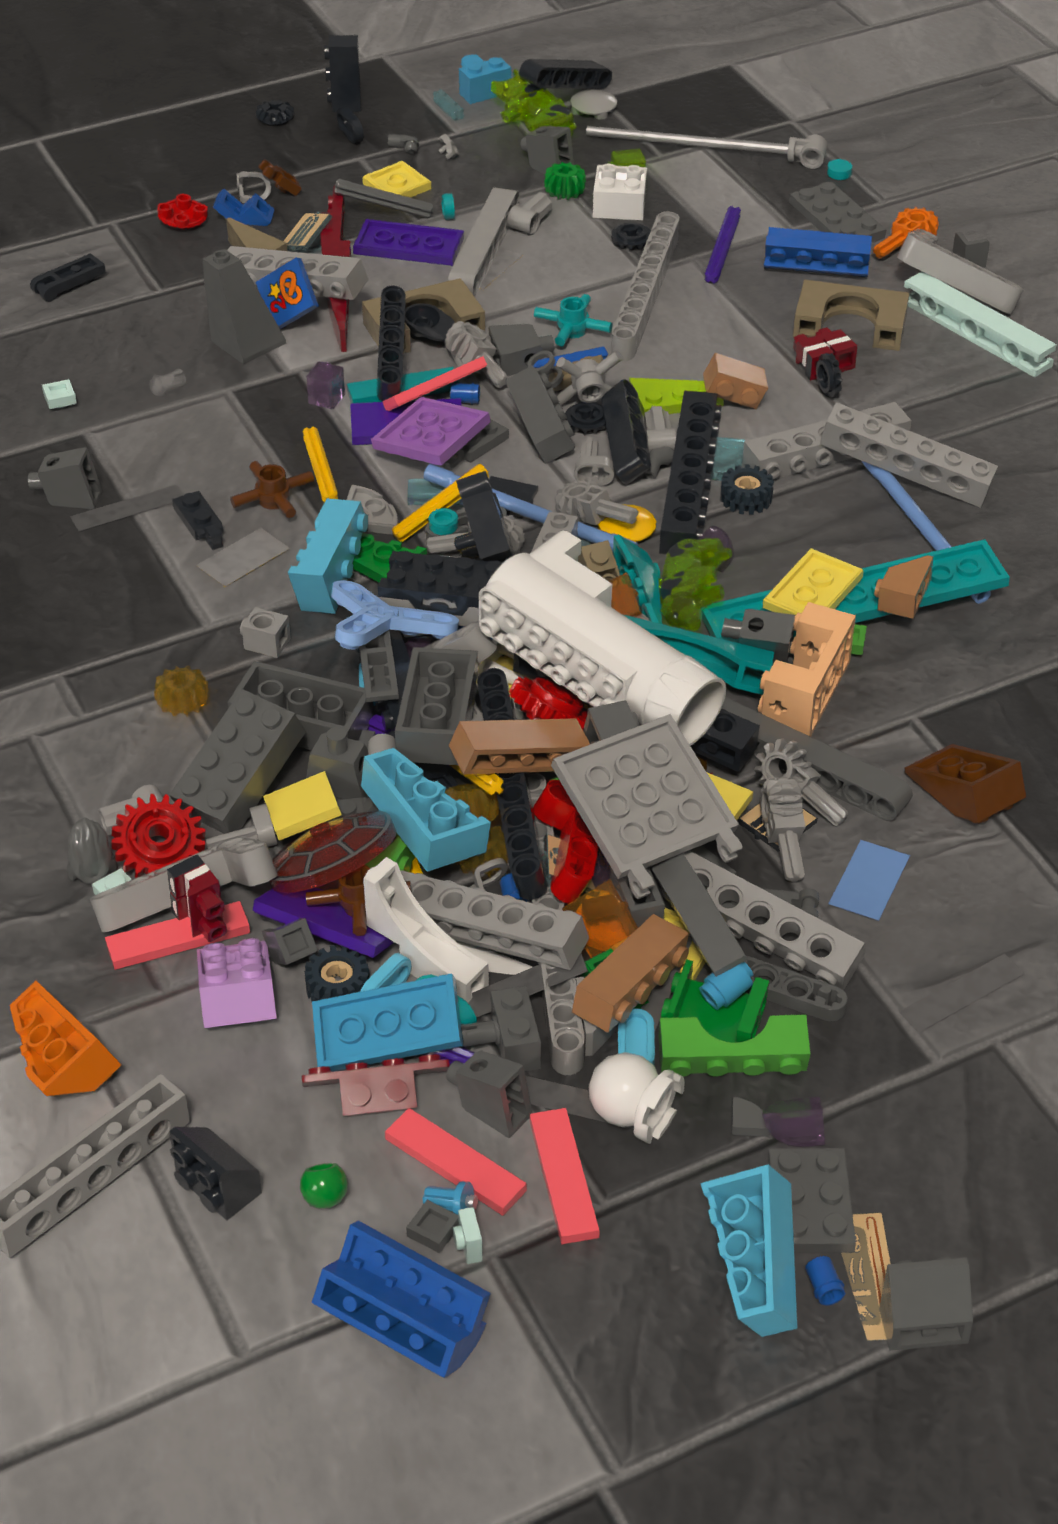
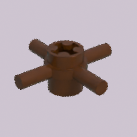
(272, 488)
(350, 896)

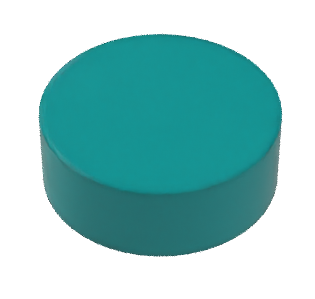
(839, 169)
(447, 204)
(443, 521)

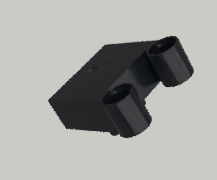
(489, 531)

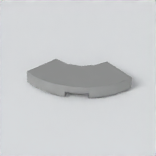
(381, 515)

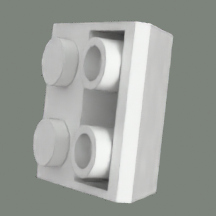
(619, 192)

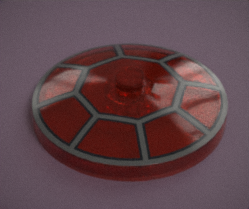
(332, 850)

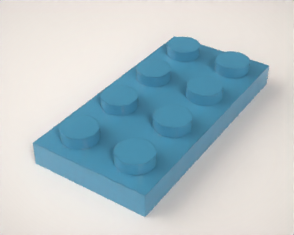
(387, 1023)

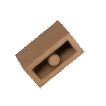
(735, 380)

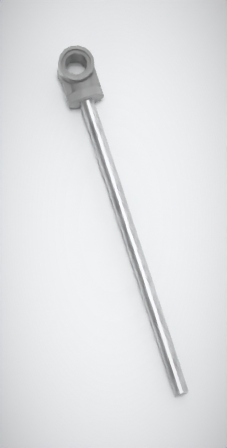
(798, 149)

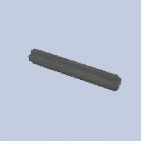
(383, 198)

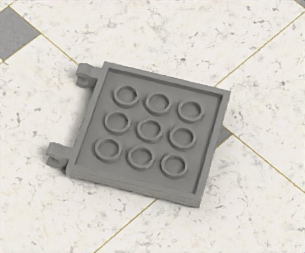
(646, 799)

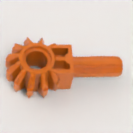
(906, 222)

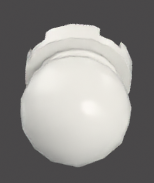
(632, 1093)

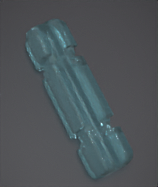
(448, 104)

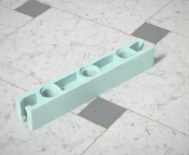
(980, 324)

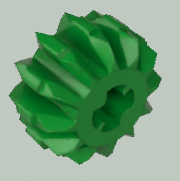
(564, 180)

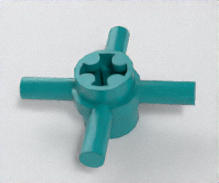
(572, 318)

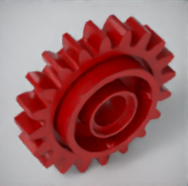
(547, 700)
(153, 819)

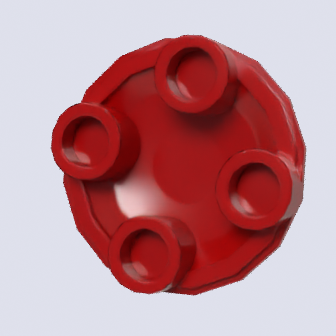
(182, 212)

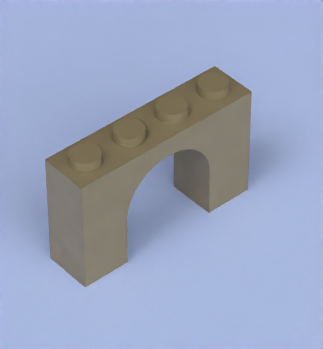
(449, 296)
(882, 307)

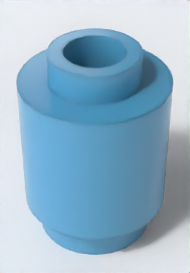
(727, 986)

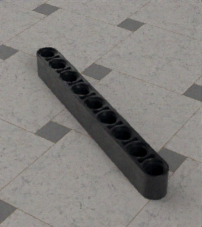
(515, 800)

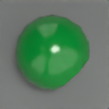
(323, 1185)

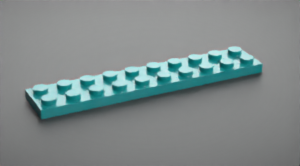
(955, 574)

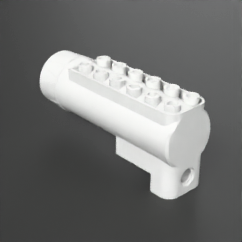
(564, 625)

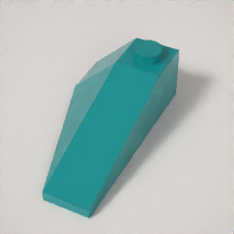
(643, 575)

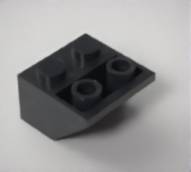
(213, 1170)

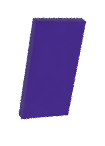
(408, 242)
(372, 417)
(323, 920)

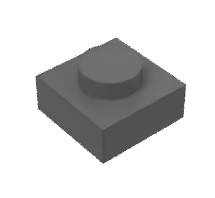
(432, 1226)

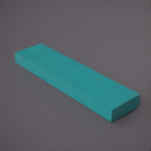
(366, 390)

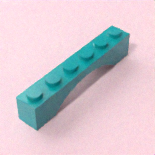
(731, 661)

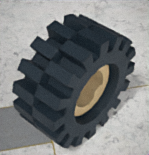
(746, 489)
(342, 963)

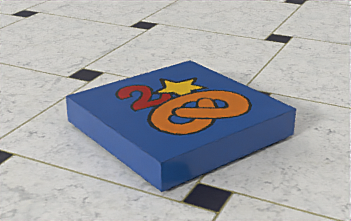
(288, 292)

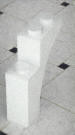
(399, 917)

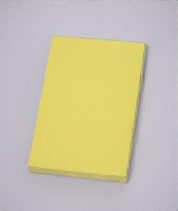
(814, 580)

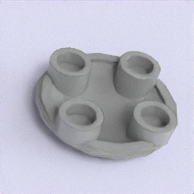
(593, 103)

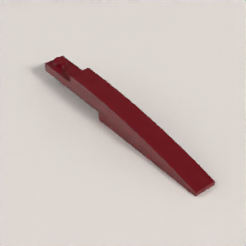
(333, 244)

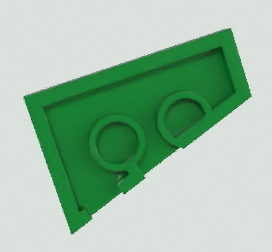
(375, 556)

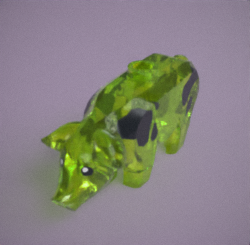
(531, 104)
(688, 579)

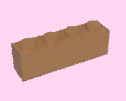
(514, 744)
(630, 973)

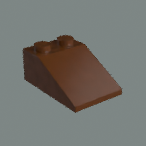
(970, 781)

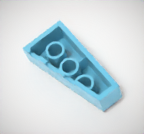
(328, 554)
(424, 816)
(758, 1246)

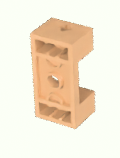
(821, 651)

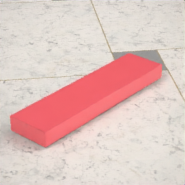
(435, 383)
(169, 938)
(455, 1160)
(564, 1176)

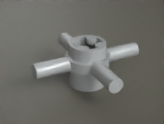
(587, 378)

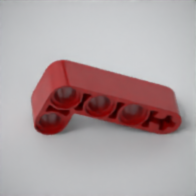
(577, 846)

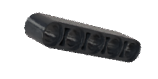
(565, 74)
(391, 342)
(626, 431)

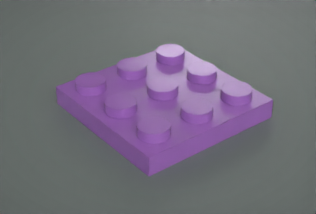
(430, 430)

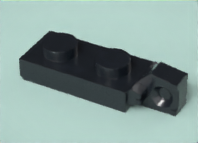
(199, 518)

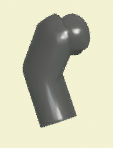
(408, 142)
(658, 457)

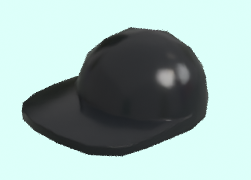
(427, 321)

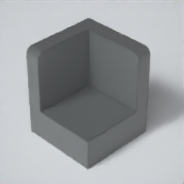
(974, 251)
(290, 942)

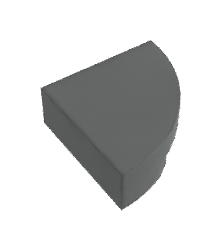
(747, 1119)

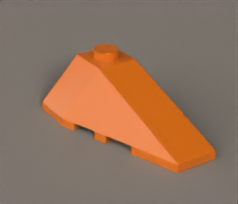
(57, 1047)

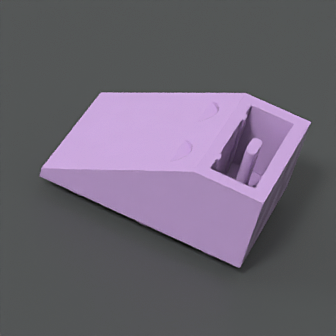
(235, 983)

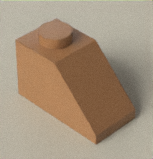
(904, 587)

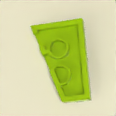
(666, 393)

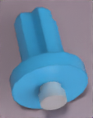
(452, 1198)

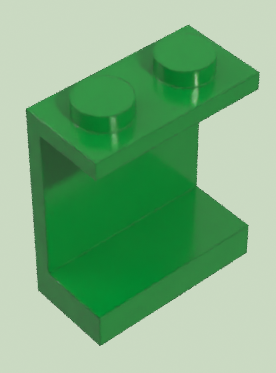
(731, 1023)

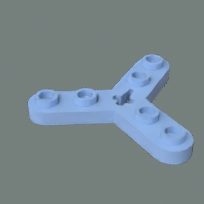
(374, 617)

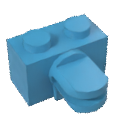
(477, 76)

